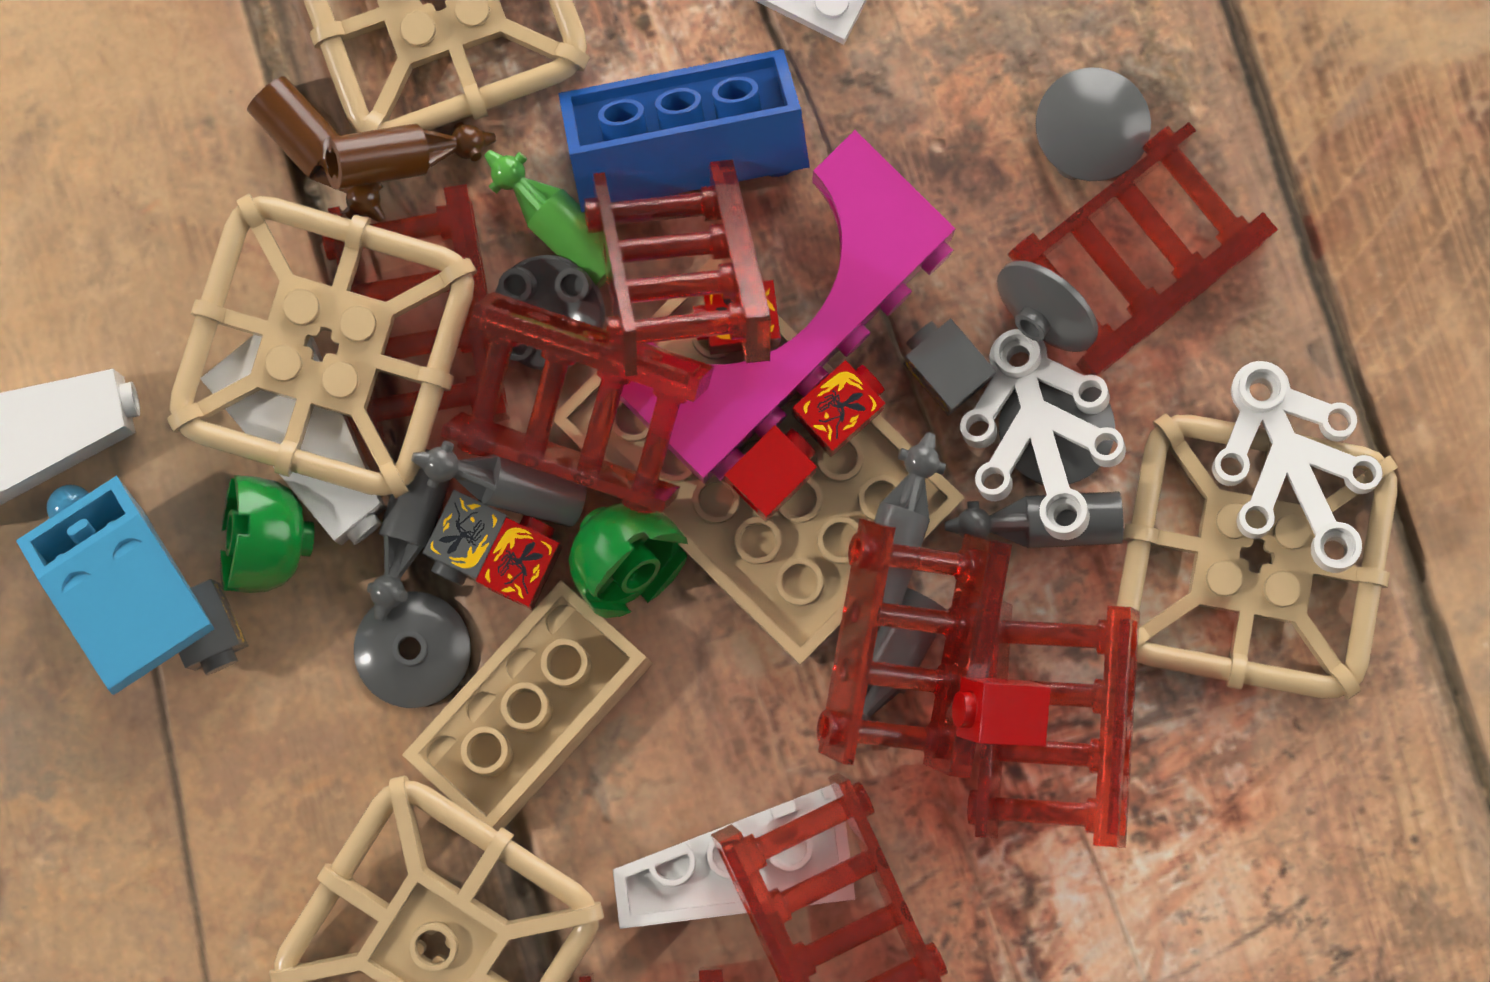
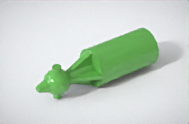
(549, 214)

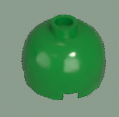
(262, 535)
(623, 557)

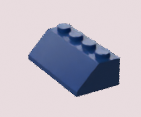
(667, 127)

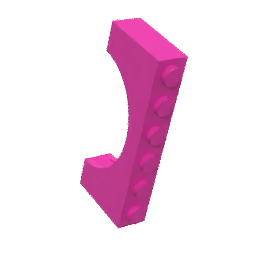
(884, 242)

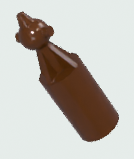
(301, 135)
(396, 153)

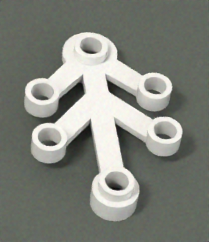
(1039, 422)
(1292, 457)

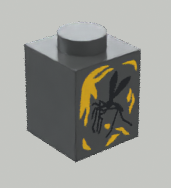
(947, 364)
(463, 538)
(219, 646)

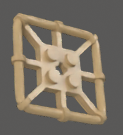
(428, 35)
(302, 311)
(1224, 580)
(434, 904)

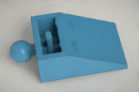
(113, 582)

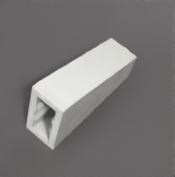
(61, 425)
(339, 510)

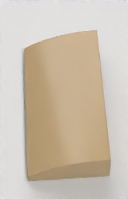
(527, 708)

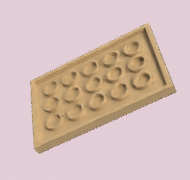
(796, 564)

